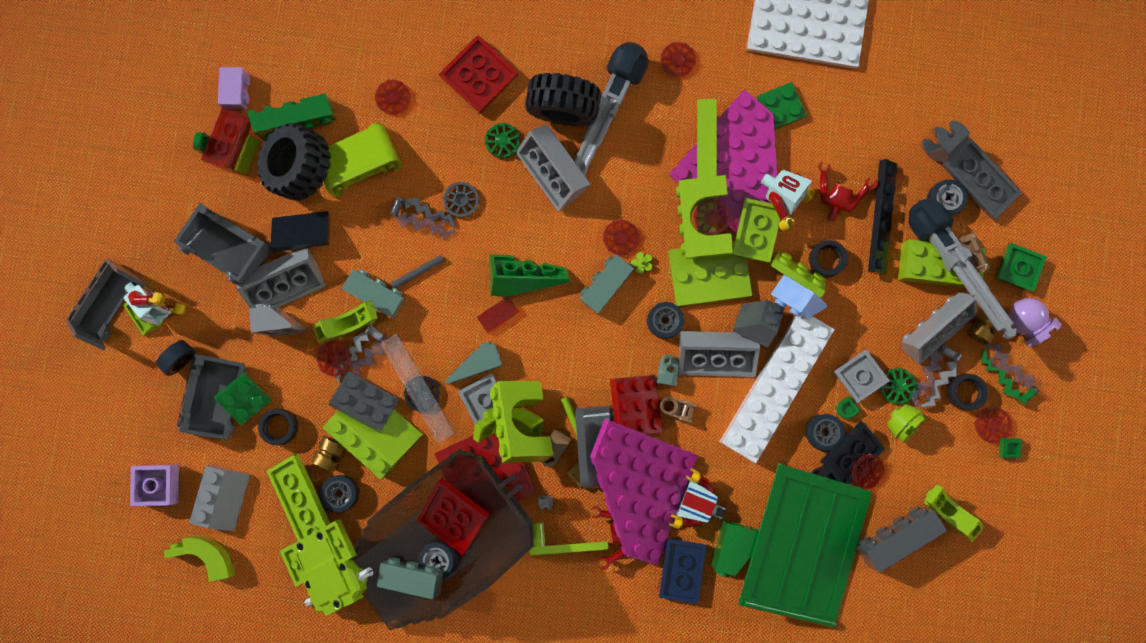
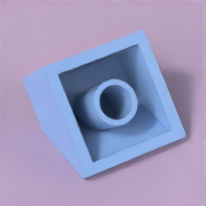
(798, 298)

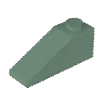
(480, 361)

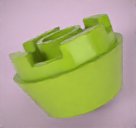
(905, 422)

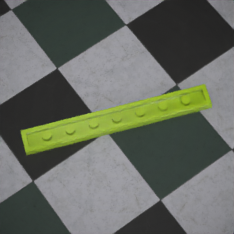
(706, 147)

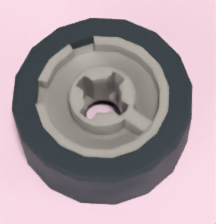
(954, 190)
(446, 554)

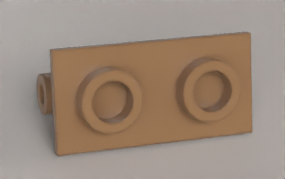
(978, 258)

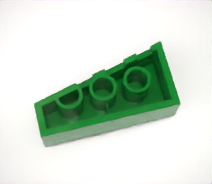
(309, 113)

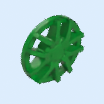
(502, 140)
(898, 386)

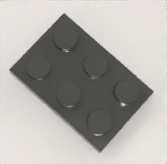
(364, 402)

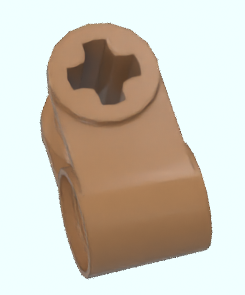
(681, 409)
(559, 444)

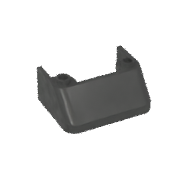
(100, 302)
(588, 425)

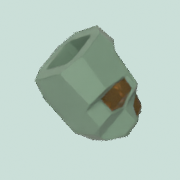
(668, 371)

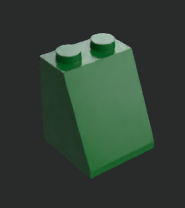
(733, 548)

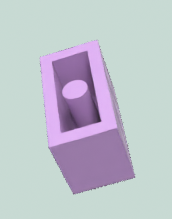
(233, 88)

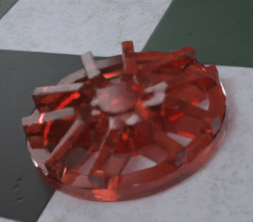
(678, 59)
(392, 97)
(712, 217)
(621, 237)
(334, 358)
(993, 424)
(867, 471)

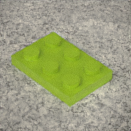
(756, 231)
(799, 273)

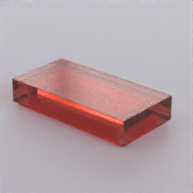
(497, 314)

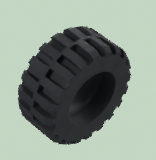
(563, 99)
(309, 167)

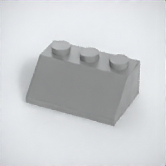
(273, 322)
(219, 498)

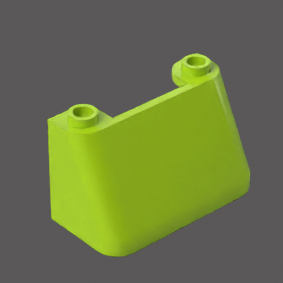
(360, 158)

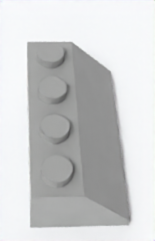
(552, 167)
(282, 280)
(939, 327)
(717, 354)

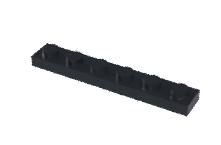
(882, 217)

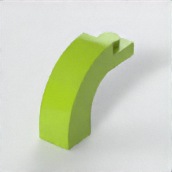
(345, 324)
(523, 420)
(953, 514)
(212, 553)

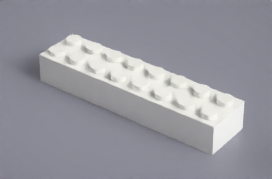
(776, 387)

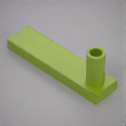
(540, 548)

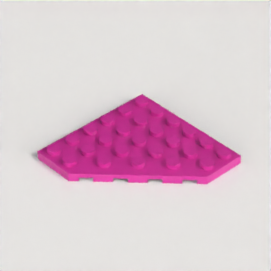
(743, 155)
(641, 486)

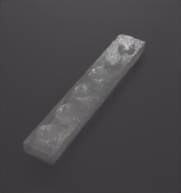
(417, 388)

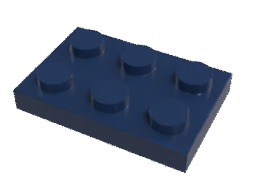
(682, 570)

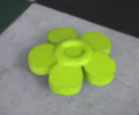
(642, 262)

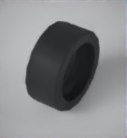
(843, 258)
(981, 388)
(262, 427)

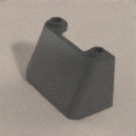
(222, 244)
(199, 410)

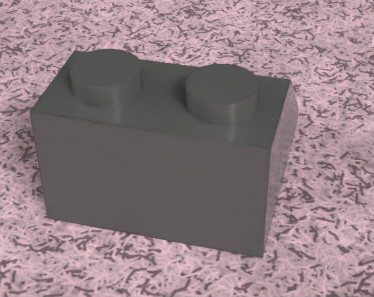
(759, 321)

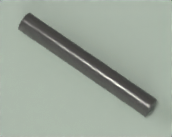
(418, 271)

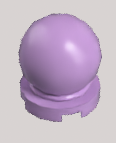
(1032, 320)

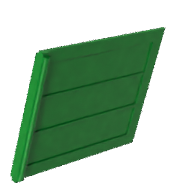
(805, 547)

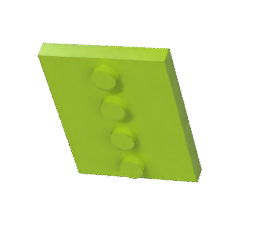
(708, 278)

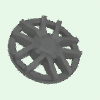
(461, 199)

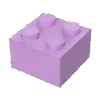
(154, 485)

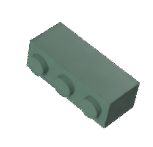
(606, 283)
(366, 289)
(410, 578)

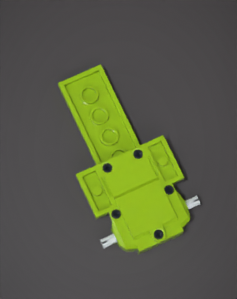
(322, 547)

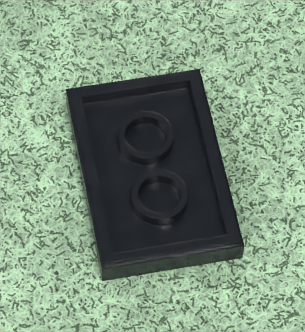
(300, 231)

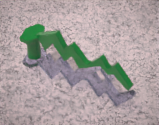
(1003, 368)

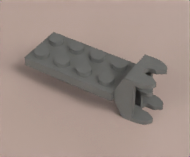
(972, 169)

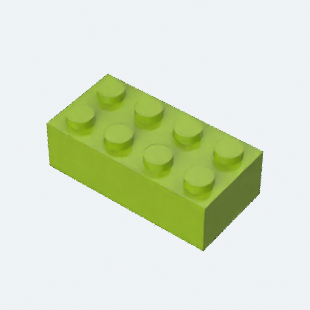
(924, 265)

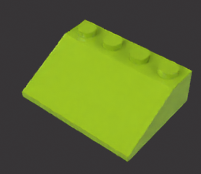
(375, 450)

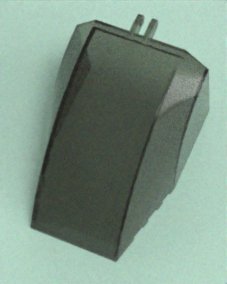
(397, 534)

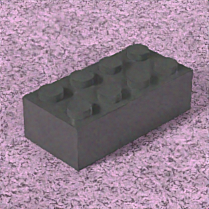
(901, 538)

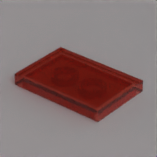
(227, 139)

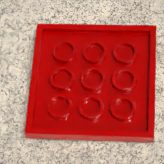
(490, 450)

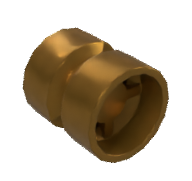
(982, 330)
(328, 454)

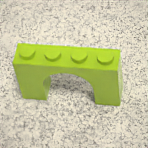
(691, 194)
(513, 444)

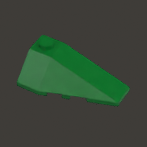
(516, 277)

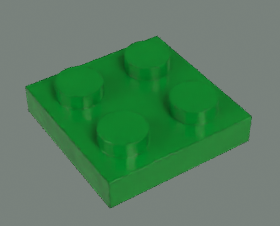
(783, 104)
(1021, 267)
(242, 398)

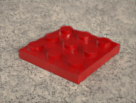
(478, 74)
(636, 403)
(452, 516)

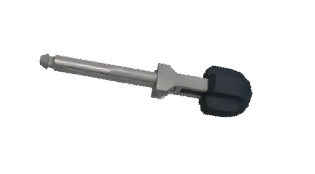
(626, 67)
(932, 224)

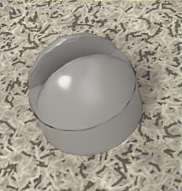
(545, 501)

